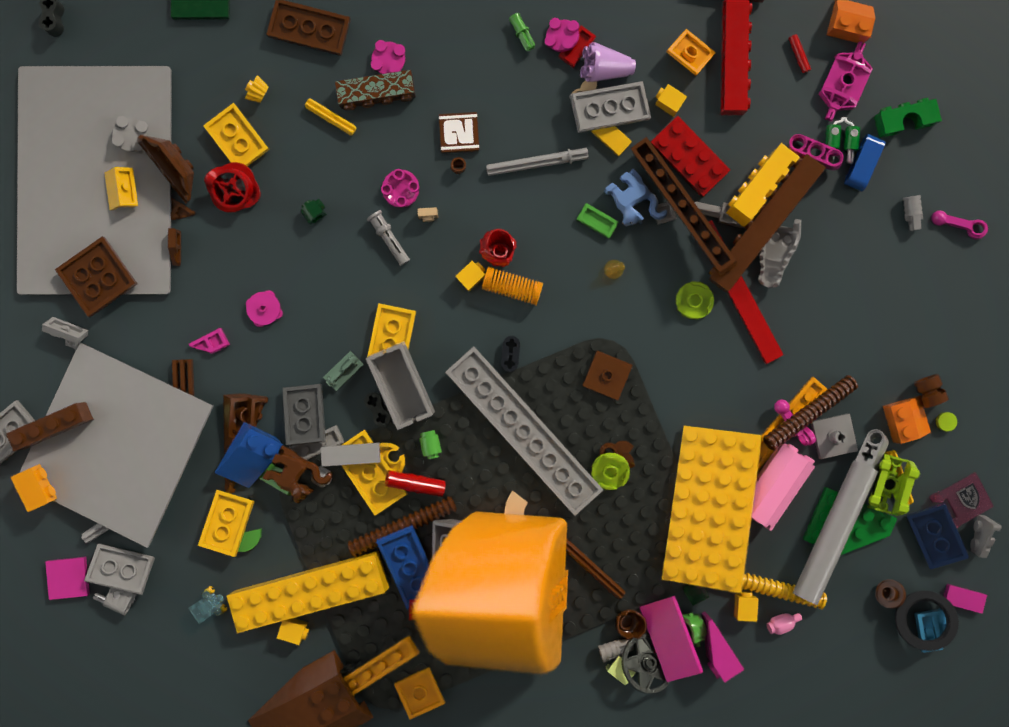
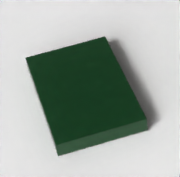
(200, 9)

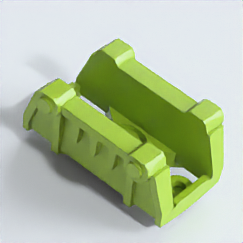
(901, 490)

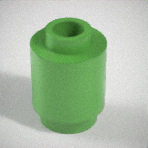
(430, 444)

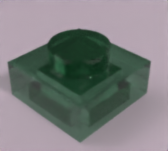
(695, 593)

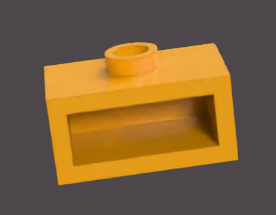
(34, 487)

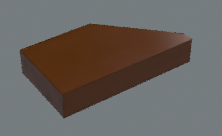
(179, 210)
(174, 246)

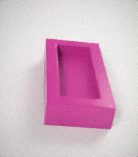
(965, 598)

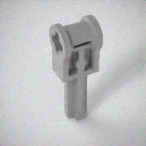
(718, 212)

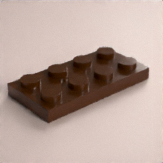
(308, 27)

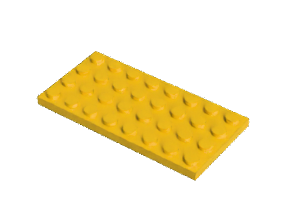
(712, 508)

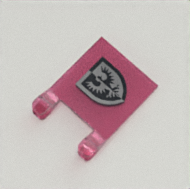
(965, 498)

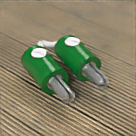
(851, 142)

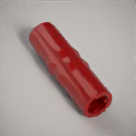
(415, 483)

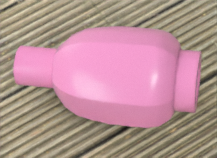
(783, 623)

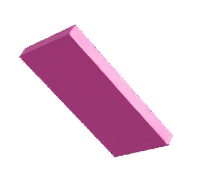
(671, 639)

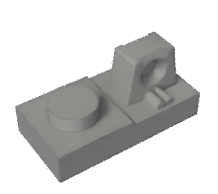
(71, 333)

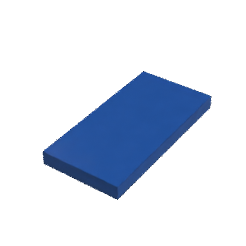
(405, 562)

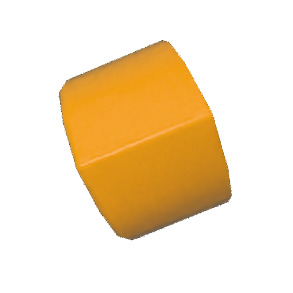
(497, 594)

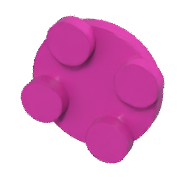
(562, 35)
(388, 57)
(263, 308)

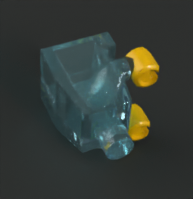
(208, 605)

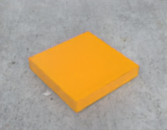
(419, 693)

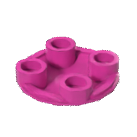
(400, 188)

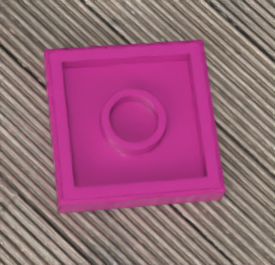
(67, 578)

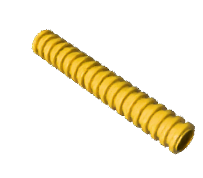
(778, 590)

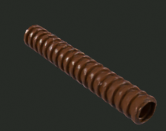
(810, 412)
(419, 518)

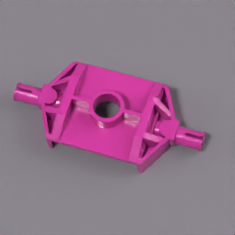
(838, 94)

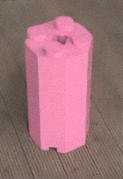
(779, 484)

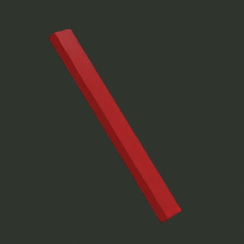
(753, 318)

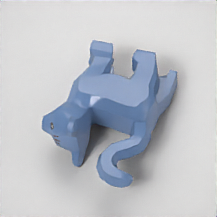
(633, 195)

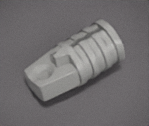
(913, 212)
(613, 649)

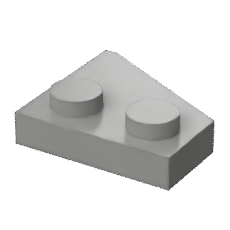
(983, 541)

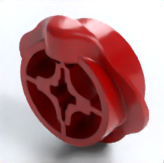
(214, 183)

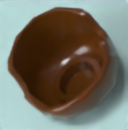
(630, 624)

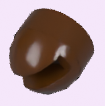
(458, 163)

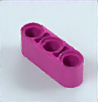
(826, 151)

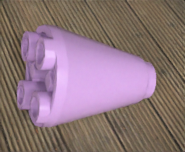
(605, 63)

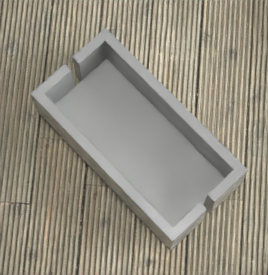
(400, 385)

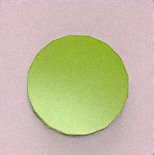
(694, 300)
(610, 471)

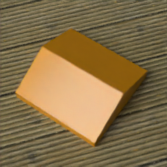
(691, 52)

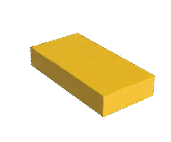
(613, 139)

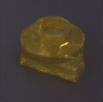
(614, 269)

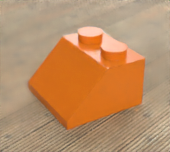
(851, 21)
(906, 420)

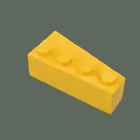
(761, 184)

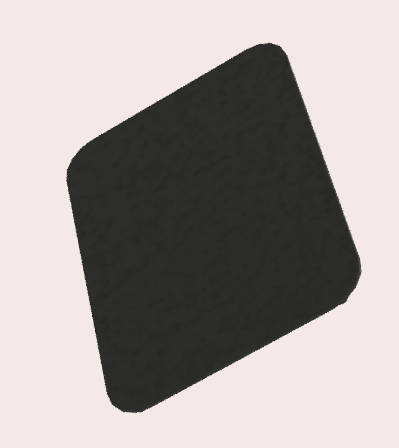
(618, 530)

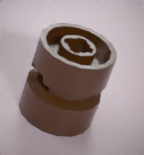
(931, 391)

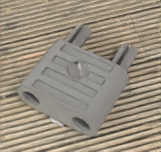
(116, 600)

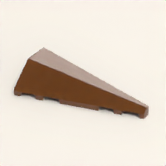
(237, 410)

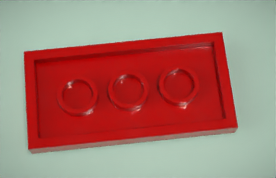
(690, 156)

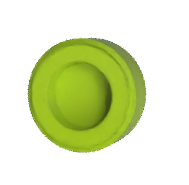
(946, 421)

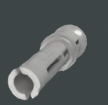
(384, 230)

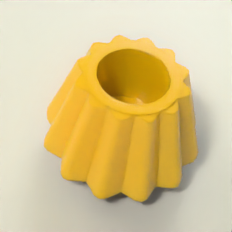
(256, 90)

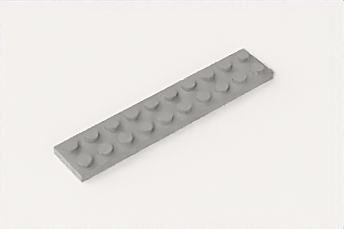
(524, 431)

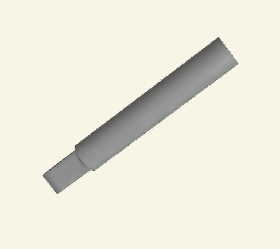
(841, 519)

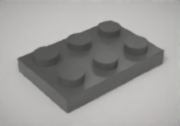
(304, 414)

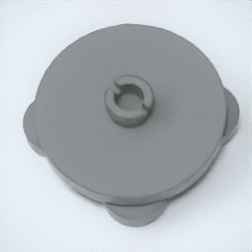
(126, 133)

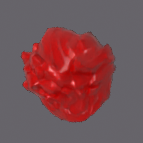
(497, 247)

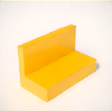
(121, 187)

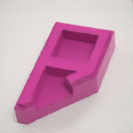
(211, 342)

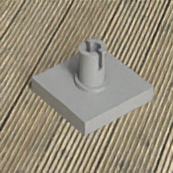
(834, 436)

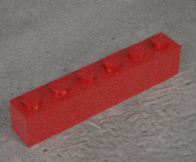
(735, 57)

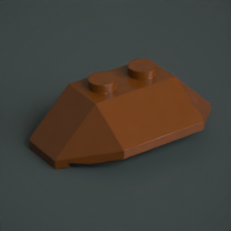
(170, 163)

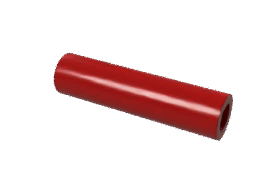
(799, 53)

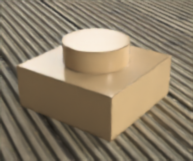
(428, 214)

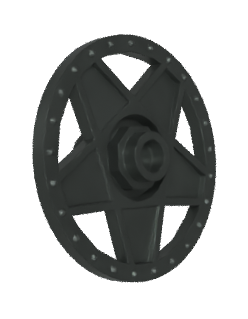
(645, 663)

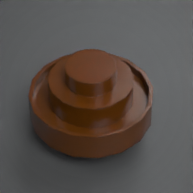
(890, 593)

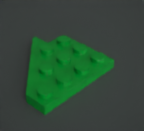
(868, 528)

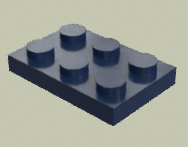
(937, 536)

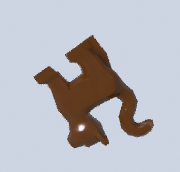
(293, 470)

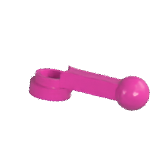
(940, 218)
(805, 436)

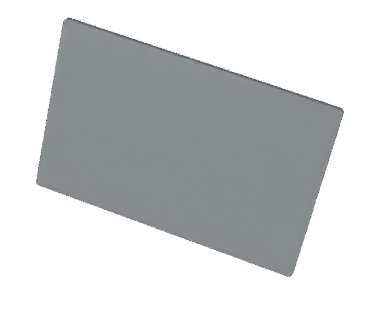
(61, 181)

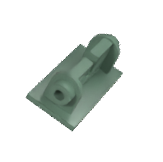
(343, 371)

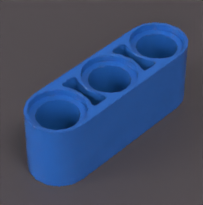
(864, 162)

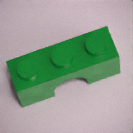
(923, 113)

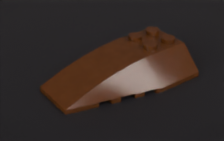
(314, 699)

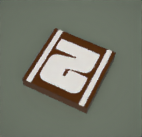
(459, 132)

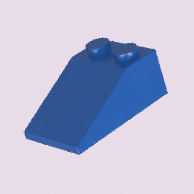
(248, 455)

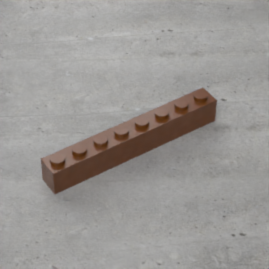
(684, 206)
(769, 220)

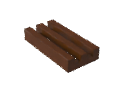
(175, 374)

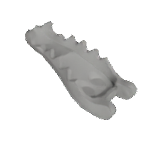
(777, 254)

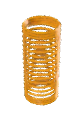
(523, 290)

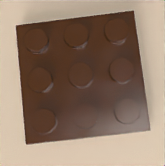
(96, 276)

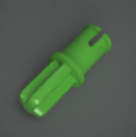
(522, 31)

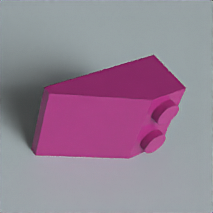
(721, 657)

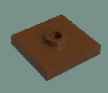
(607, 375)

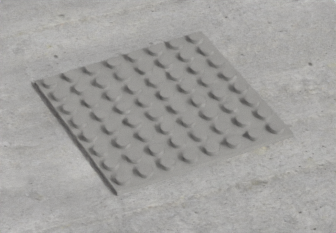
(131, 454)

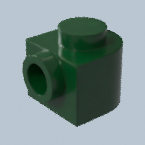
(313, 210)

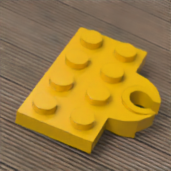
(370, 477)

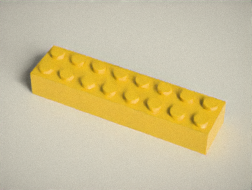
(308, 591)

